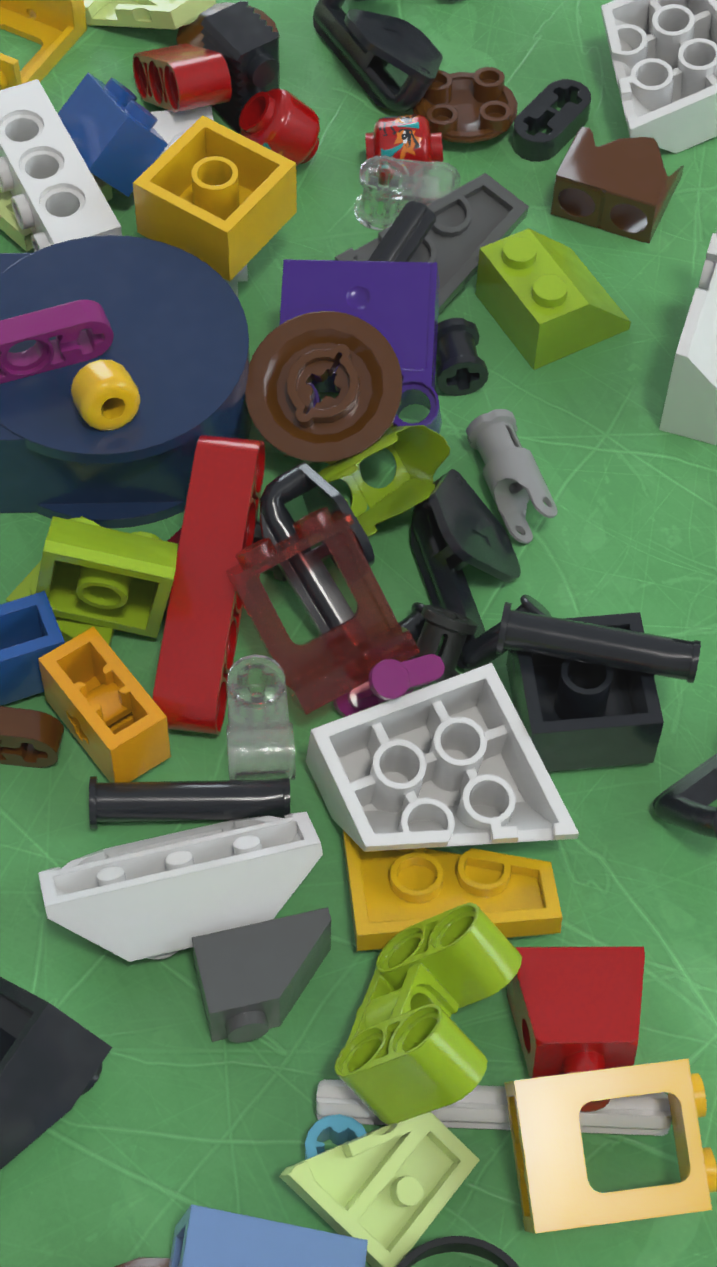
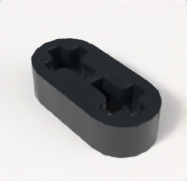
(560, 125)

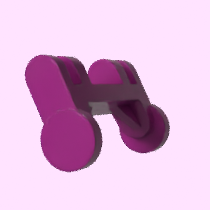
(389, 681)

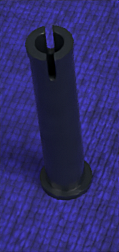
(598, 644)
(187, 800)

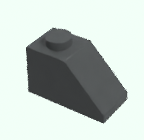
(258, 972)

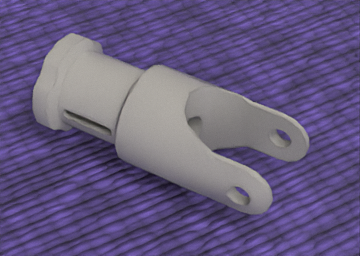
(510, 471)

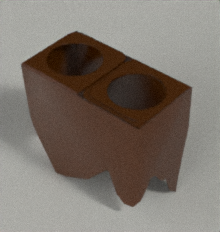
(614, 185)

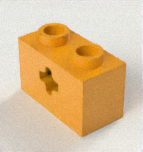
(105, 707)

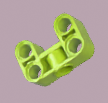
(403, 1044)

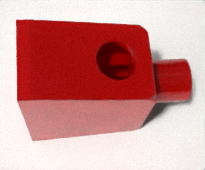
(577, 1009)

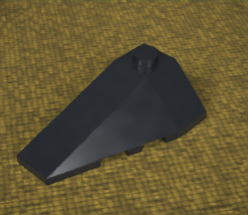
(43, 1067)

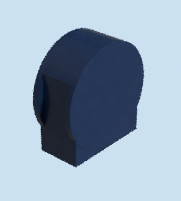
(176, 337)

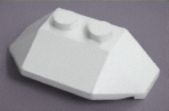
(182, 885)

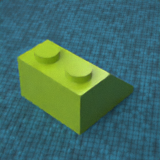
(545, 297)
(107, 575)

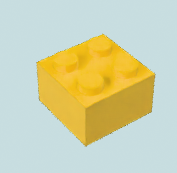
(216, 196)

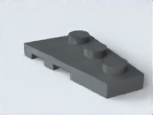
(464, 223)

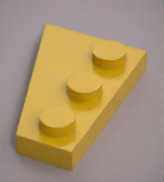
(411, 885)

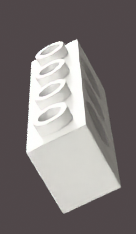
(47, 173)

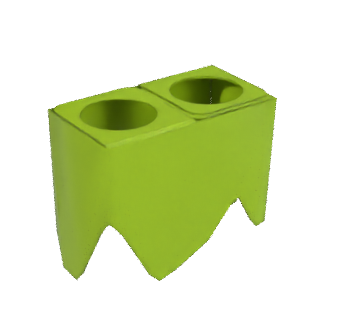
(417, 457)

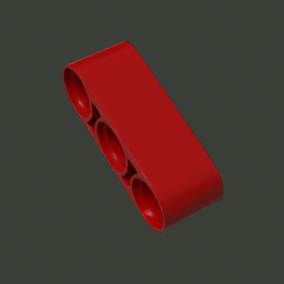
(182, 77)

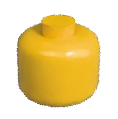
(105, 395)

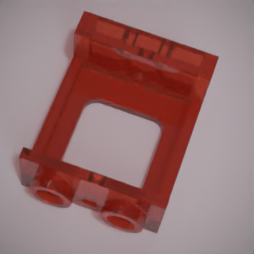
(345, 654)

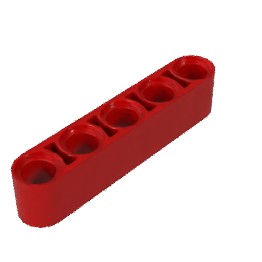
(202, 603)

